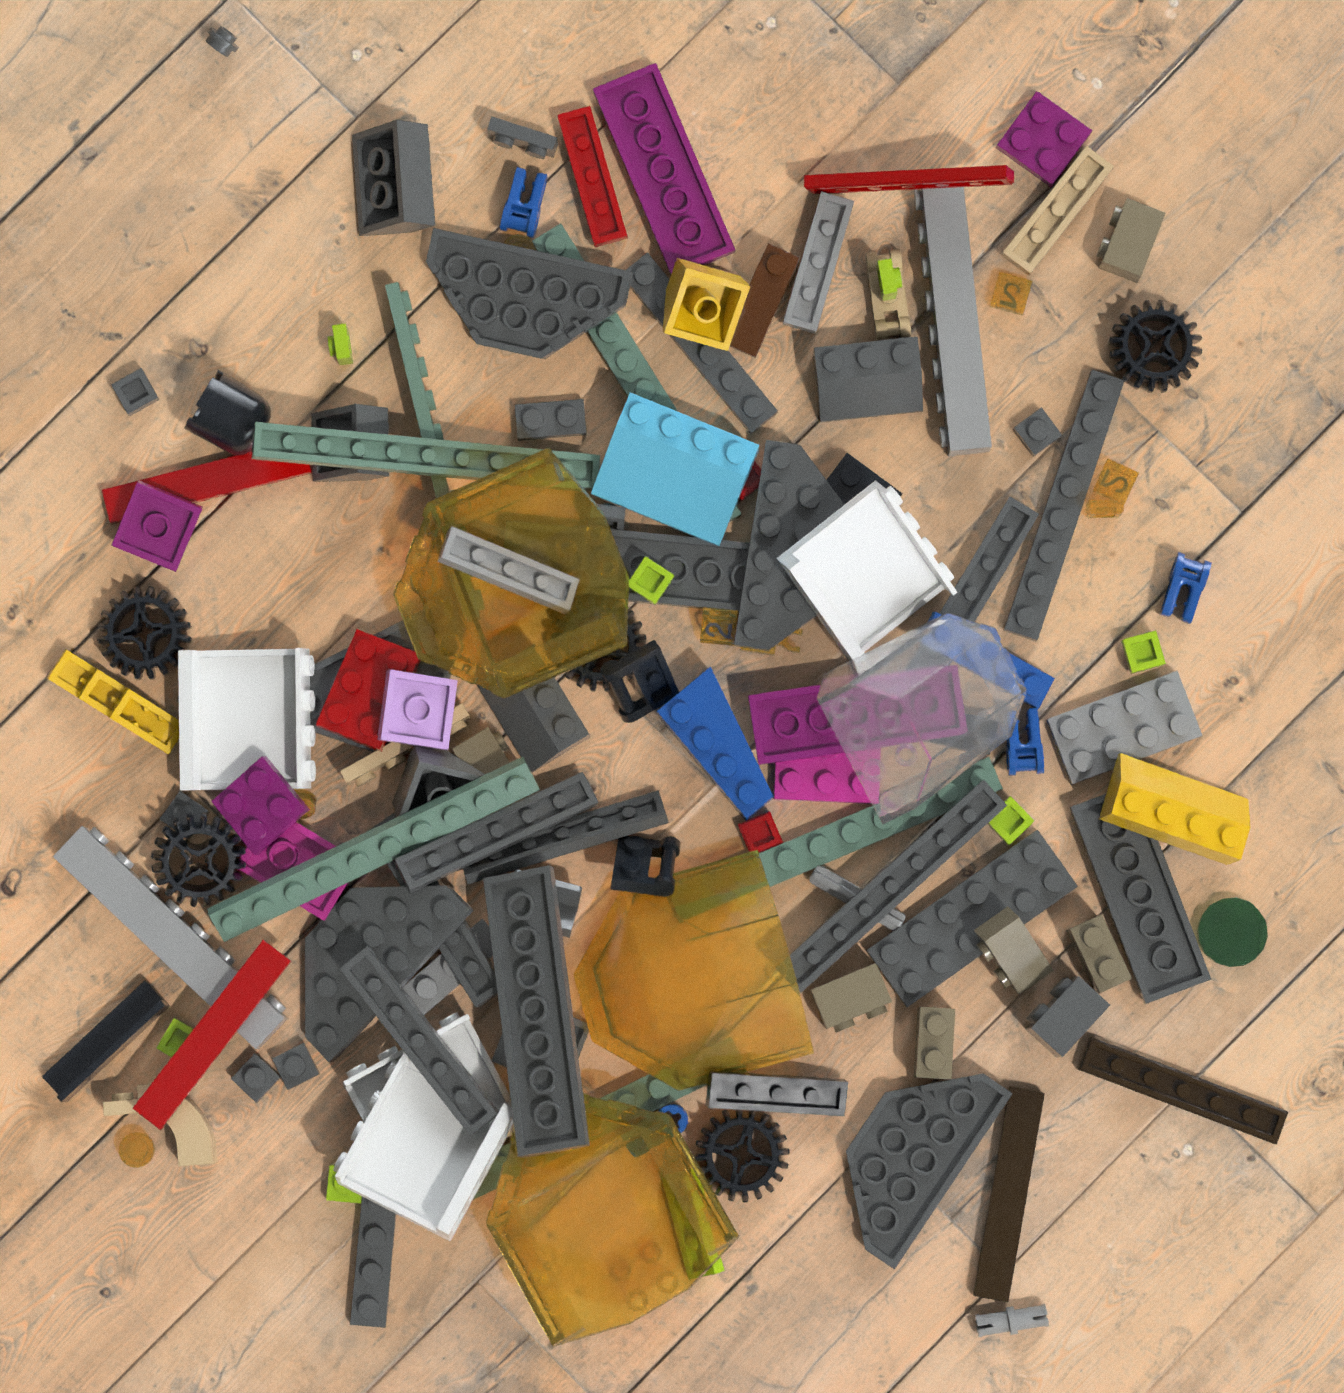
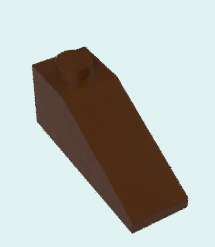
(764, 298)

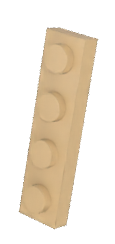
(1057, 210)
(393, 754)

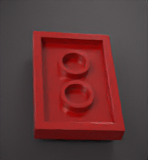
(358, 689)

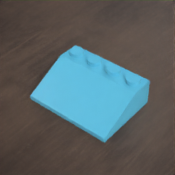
(675, 469)

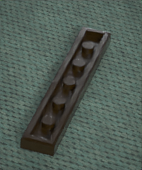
(1183, 1090)
(1008, 1194)

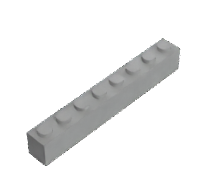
(955, 321)
(161, 926)

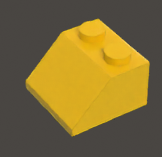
(703, 304)

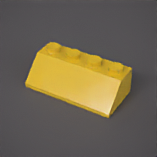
(1177, 810)

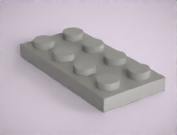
(1128, 722)

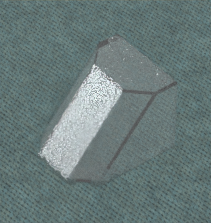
(922, 709)

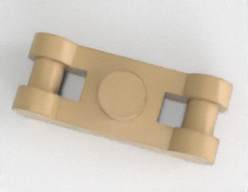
(879, 307)

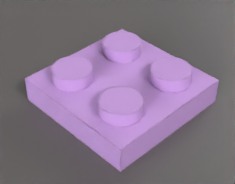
(417, 709)

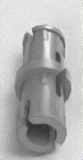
(1011, 1320)

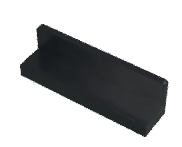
(105, 1041)

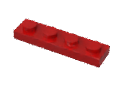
(592, 176)

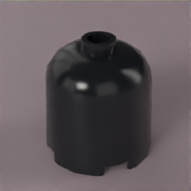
(228, 414)

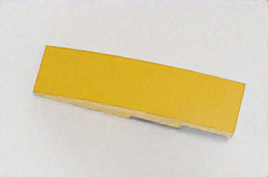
(115, 701)

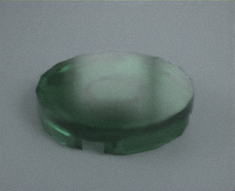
(1232, 932)

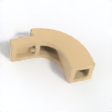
(189, 1124)

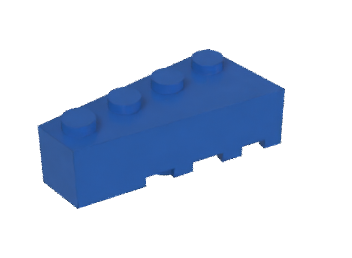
(712, 736)

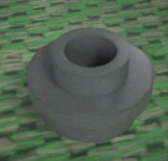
(222, 40)

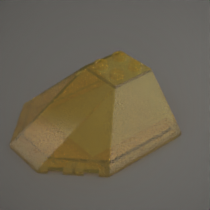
(494, 633)
(695, 977)
(608, 1224)

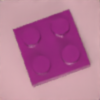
(1044, 139)
(157, 526)
(260, 805)

